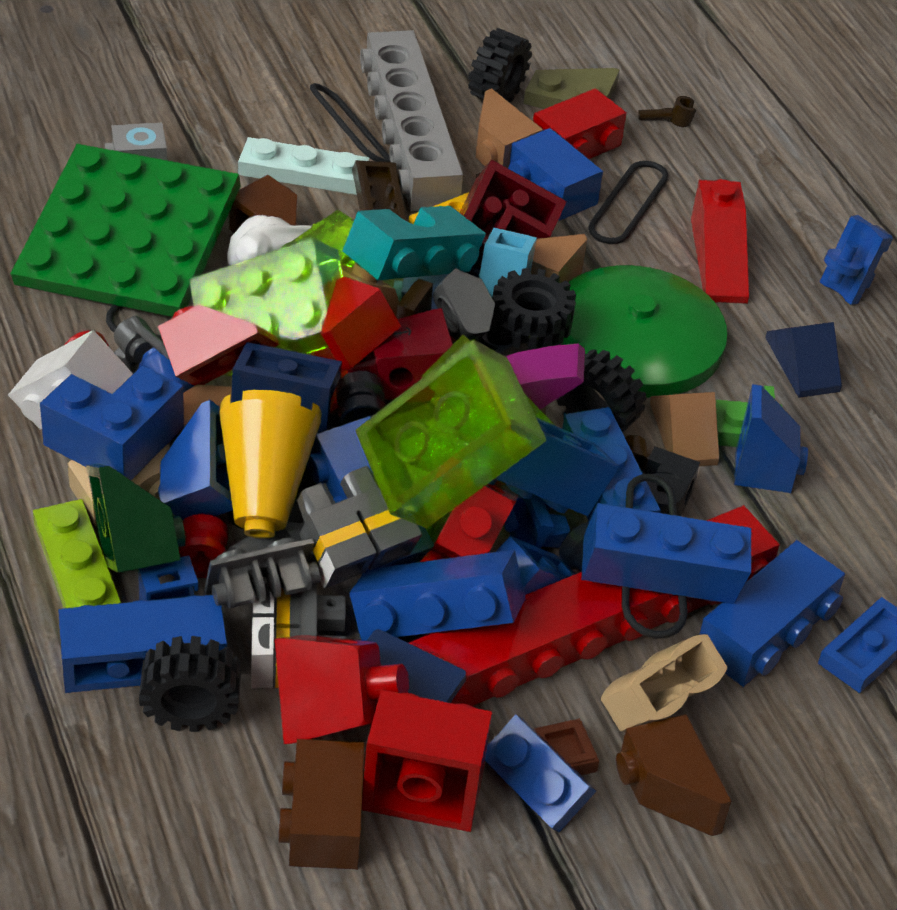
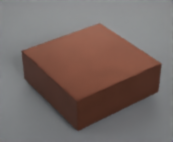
(572, 744)

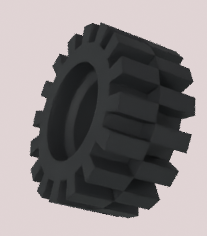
(500, 65)
(537, 292)
(612, 383)
(190, 684)

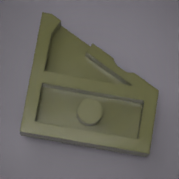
(558, 85)

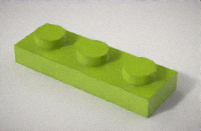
(74, 555)

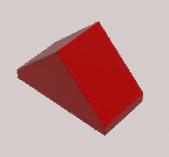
(357, 321)

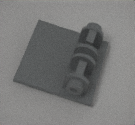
(283, 563)

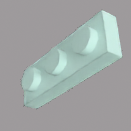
(299, 165)

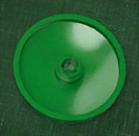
(652, 322)

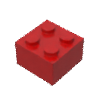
(425, 760)

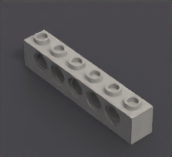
(411, 118)

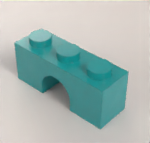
(398, 249)

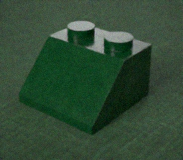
(132, 523)

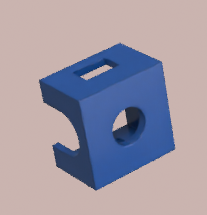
(179, 587)

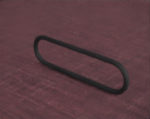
(314, 89)
(614, 240)

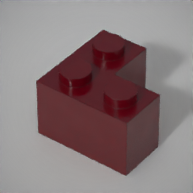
(511, 204)

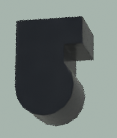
(678, 472)

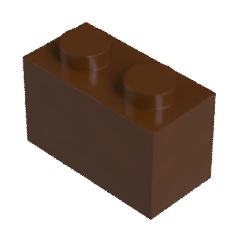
(325, 804)

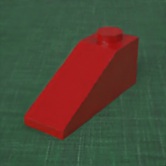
(721, 240)

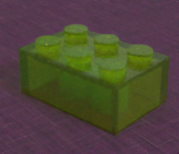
(277, 291)
(449, 435)

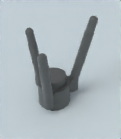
(134, 339)

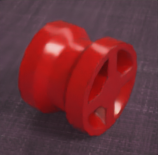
(205, 541)

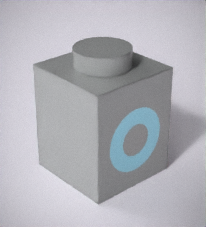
(139, 139)

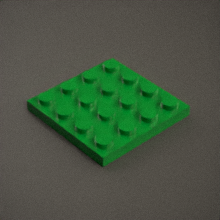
(127, 230)

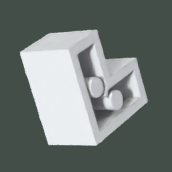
(83, 357)

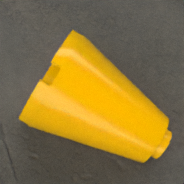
(266, 456)

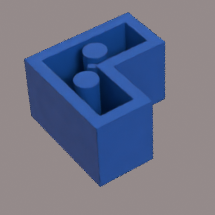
(117, 427)

